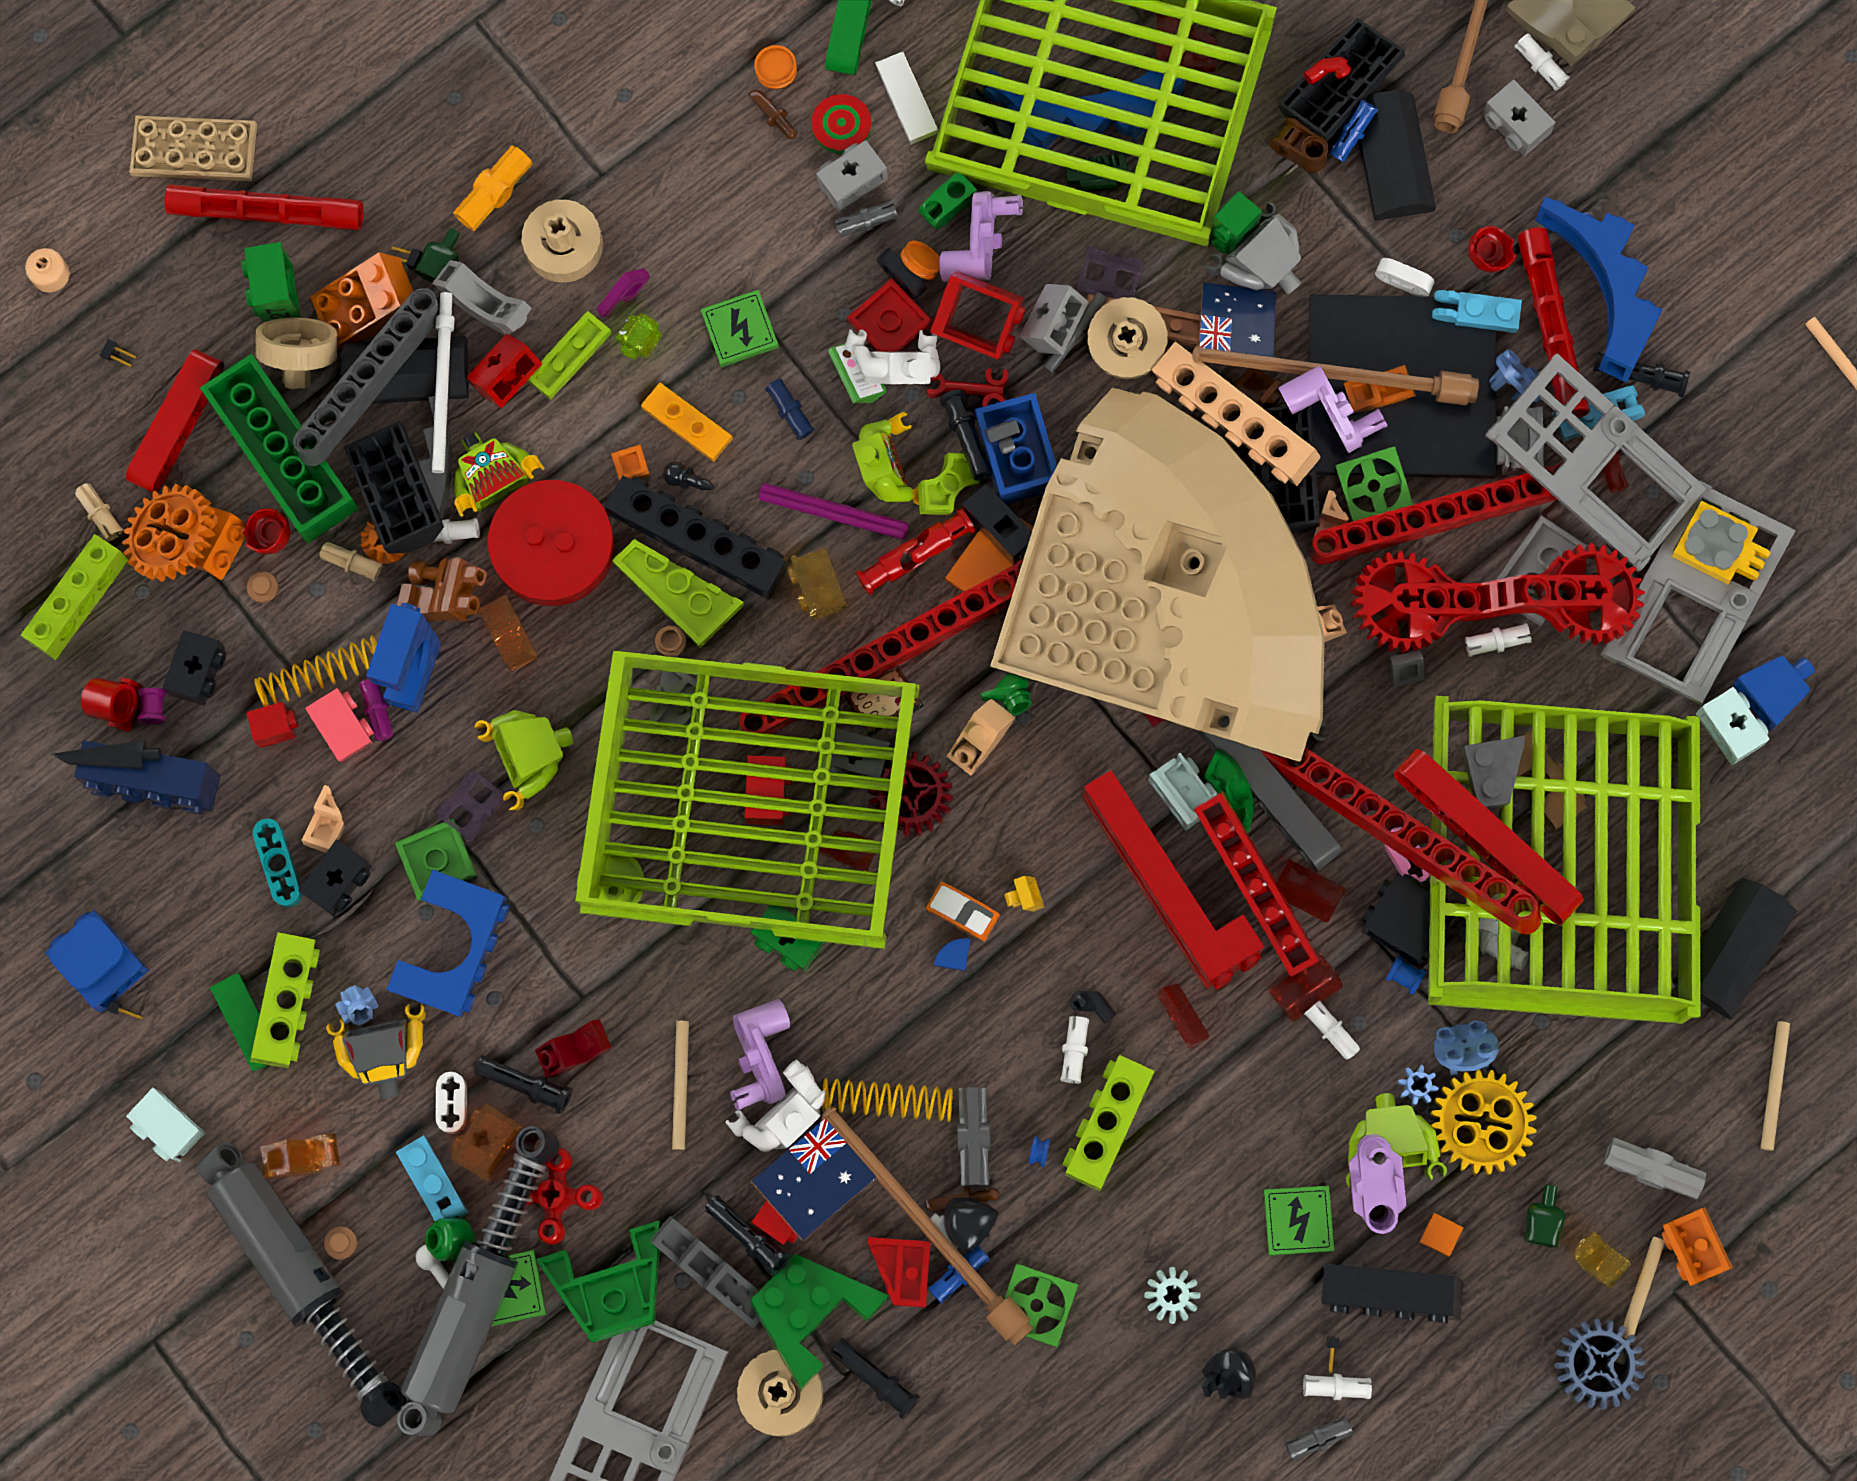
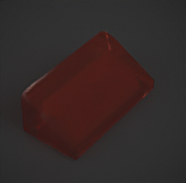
(1309, 891)
(1306, 988)
(1183, 1015)

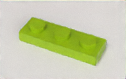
(569, 355)

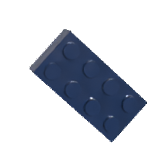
(164, 782)

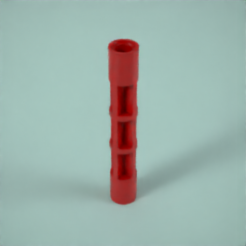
(264, 207)
(1548, 305)

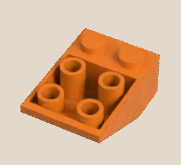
(363, 298)

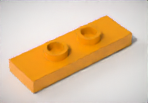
(686, 422)

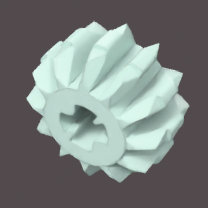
(1182, 1298)

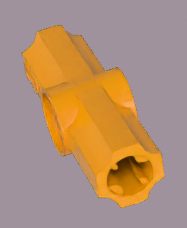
(492, 188)

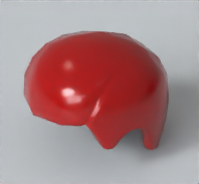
(1491, 249)
(267, 531)

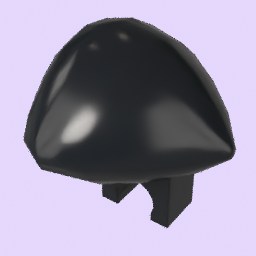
(968, 1221)
(1230, 1373)

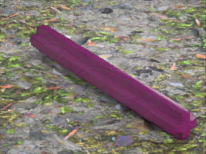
(833, 511)

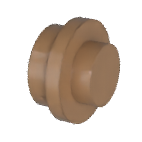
(262, 587)
(670, 641)
(340, 1243)

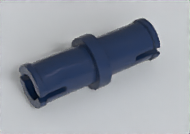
(789, 409)

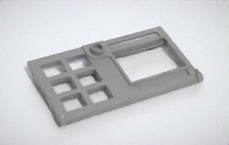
(1591, 455)
(1731, 601)
(619, 1433)

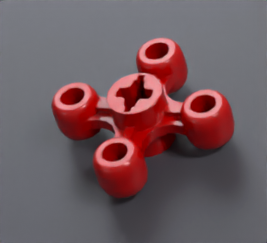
(568, 1196)

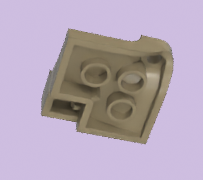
(1570, 25)

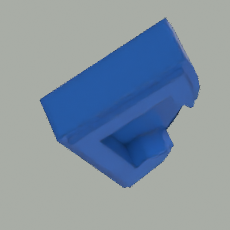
(954, 955)

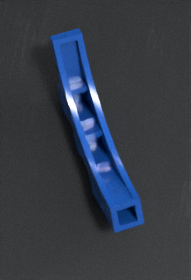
(1081, 119)
(1618, 276)

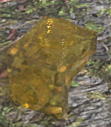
(1600, 1260)

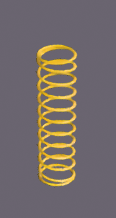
(261, 692)
(828, 1101)

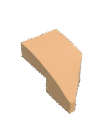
(1330, 517)
(325, 824)

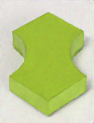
(939, 494)

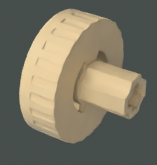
(548, 222)
(1130, 316)
(296, 348)
(762, 1407)

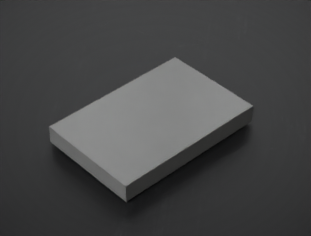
(1536, 553)

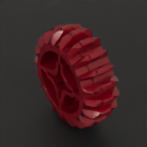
(924, 791)

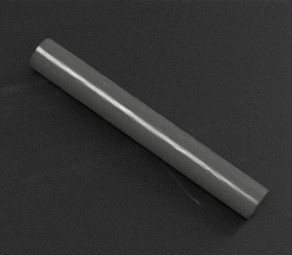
(1089, 313)

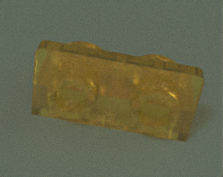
(818, 584)

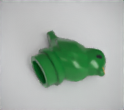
(1011, 692)

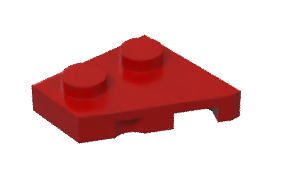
(903, 1269)

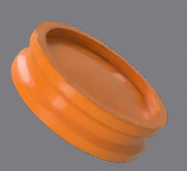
(775, 67)
(921, 259)

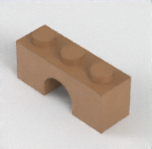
(1554, 800)

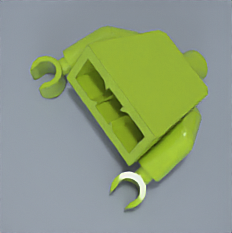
(1404, 1131)

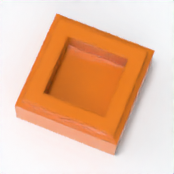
(630, 462)
(1441, 1235)

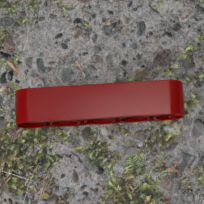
(173, 422)

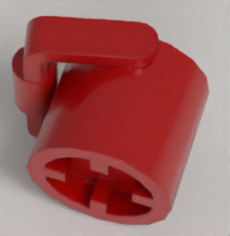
(112, 701)

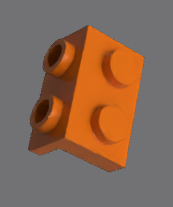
(224, 544)
(1696, 1247)

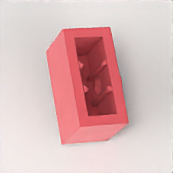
(340, 725)

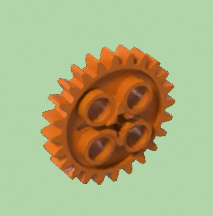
(163, 553)

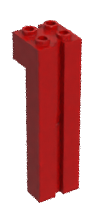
(1209, 952)

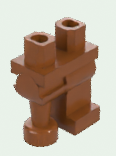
(452, 590)

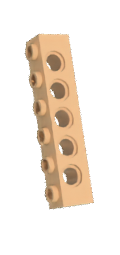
(1300, 455)

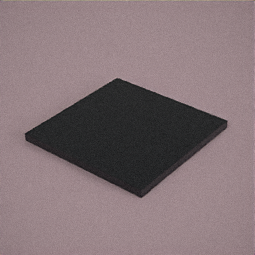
(1395, 332)

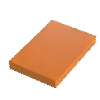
(978, 564)

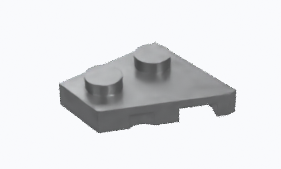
(674, 713)
(1493, 769)

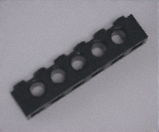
(761, 580)

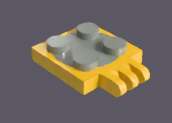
(1720, 545)

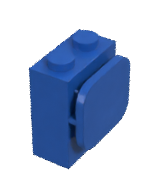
(96, 960)

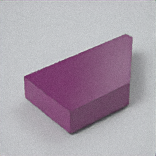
(625, 289)

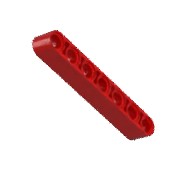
(1488, 835)

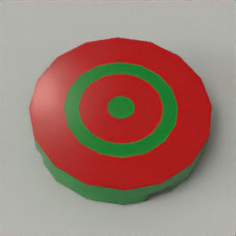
(841, 123)

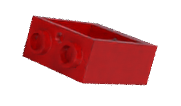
(948, 305)

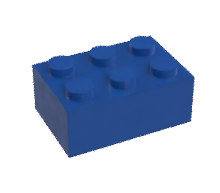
(1029, 467)

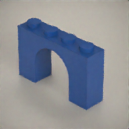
(404, 657)
(453, 989)

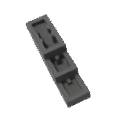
(438, 482)
(707, 1269)

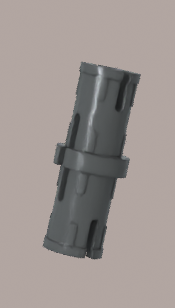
(866, 218)
(1319, 1438)

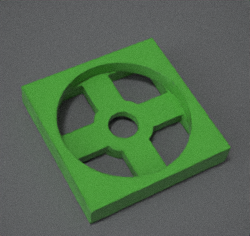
(1344, 469)
(1050, 1310)

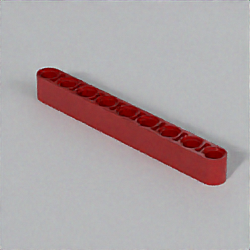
(1430, 521)

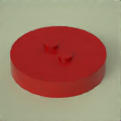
(551, 542)

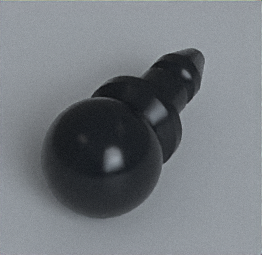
(678, 475)

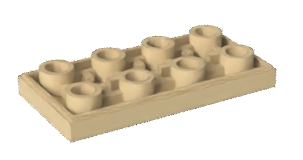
(193, 148)

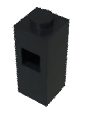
(998, 523)

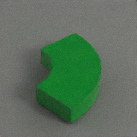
(1228, 777)

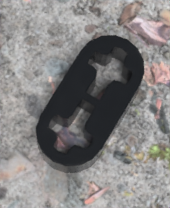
(896, 269)

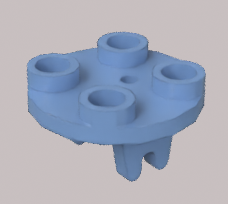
(1513, 373)
(1465, 1047)

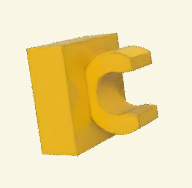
(1026, 894)

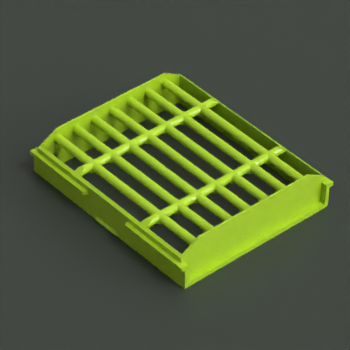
(1232, 16)
(607, 784)
(1568, 1000)

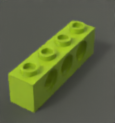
(74, 597)
(286, 950)
(1136, 1079)

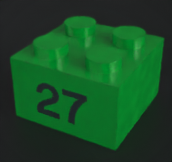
(271, 282)

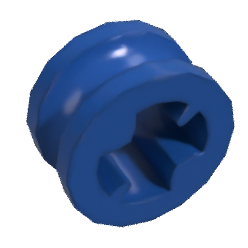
(1039, 1151)

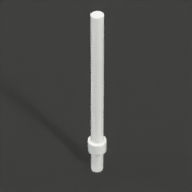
(444, 326)

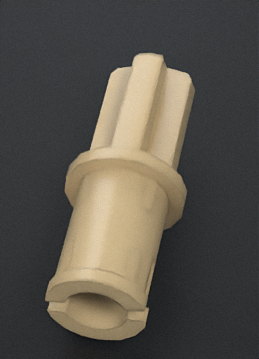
(98, 512)
(351, 561)

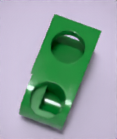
(947, 201)

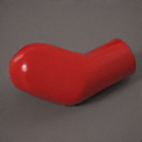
(1327, 65)

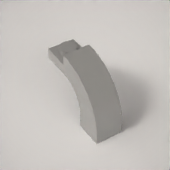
(481, 300)

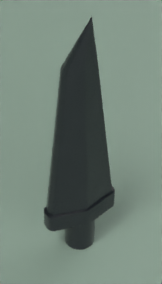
(123, 755)

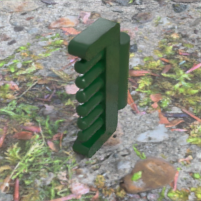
(1092, 182)

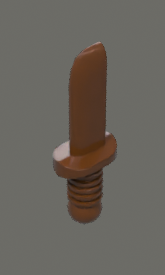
(774, 116)
(939, 1204)

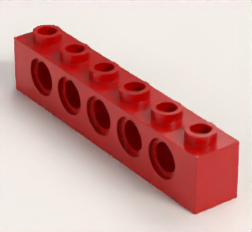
(1256, 883)

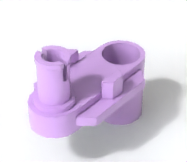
(978, 260)
(1314, 387)
(751, 1029)
(1377, 1182)

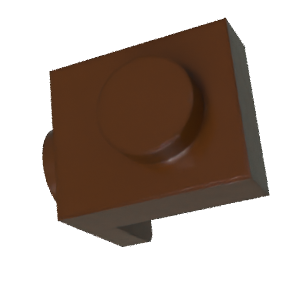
(1260, 388)

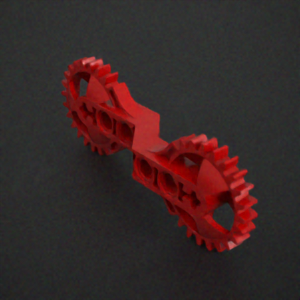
(1497, 598)

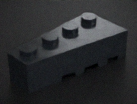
(1392, 1292)

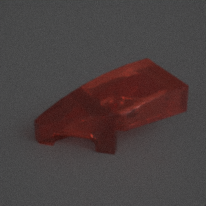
(858, 860)

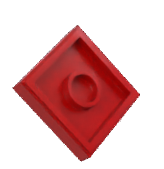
(890, 319)

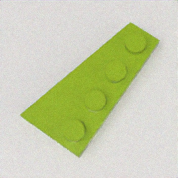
(686, 599)

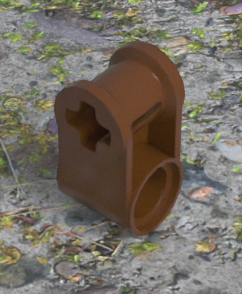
(1295, 143)

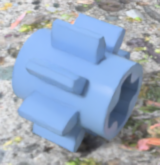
(356, 1005)
(1417, 1094)

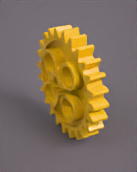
(1486, 1092)

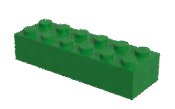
(266, 433)

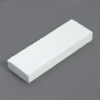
(906, 98)

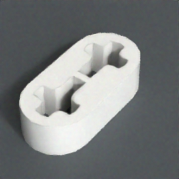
(1404, 277)
(443, 1102)

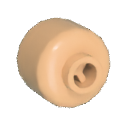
(47, 270)

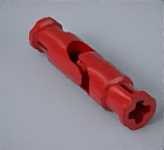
(927, 544)

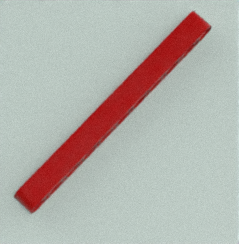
(901, 636)
(1411, 835)

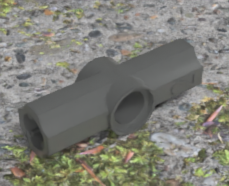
(973, 1137)

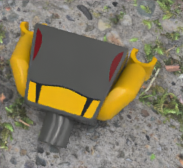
(380, 1051)

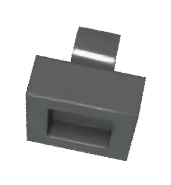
(1002, 434)
(1406, 667)

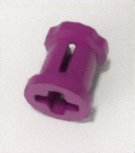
(151, 706)

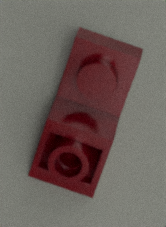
(573, 1049)

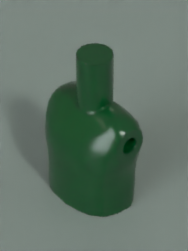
(437, 256)
(1545, 1220)

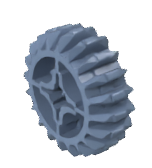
(1619, 1387)

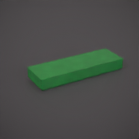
(239, 1013)

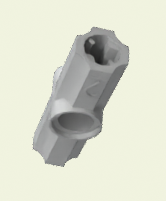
(1654, 1168)

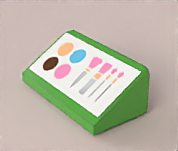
(853, 377)

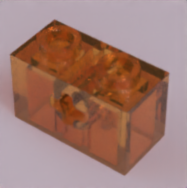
(508, 633)
(501, 1134)

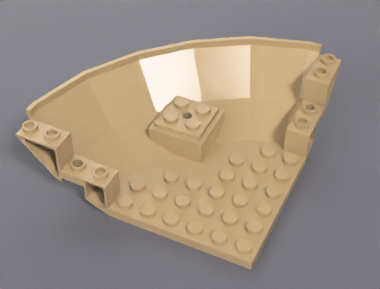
(1125, 618)

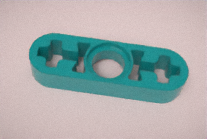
(262, 844)

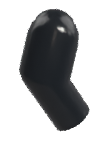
(1092, 1001)

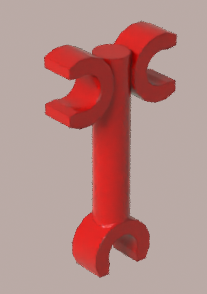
(992, 390)

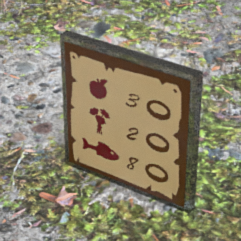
(880, 704)

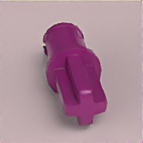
(376, 710)

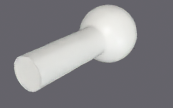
(428, 1262)

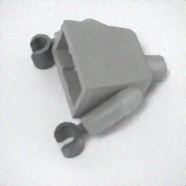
(1263, 256)

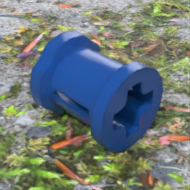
(1406, 975)

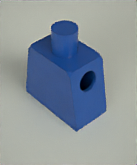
(1775, 688)

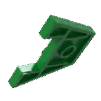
(612, 1298)
(799, 1301)

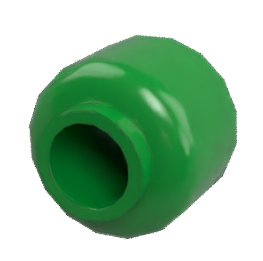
(447, 1237)

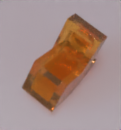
(300, 1157)

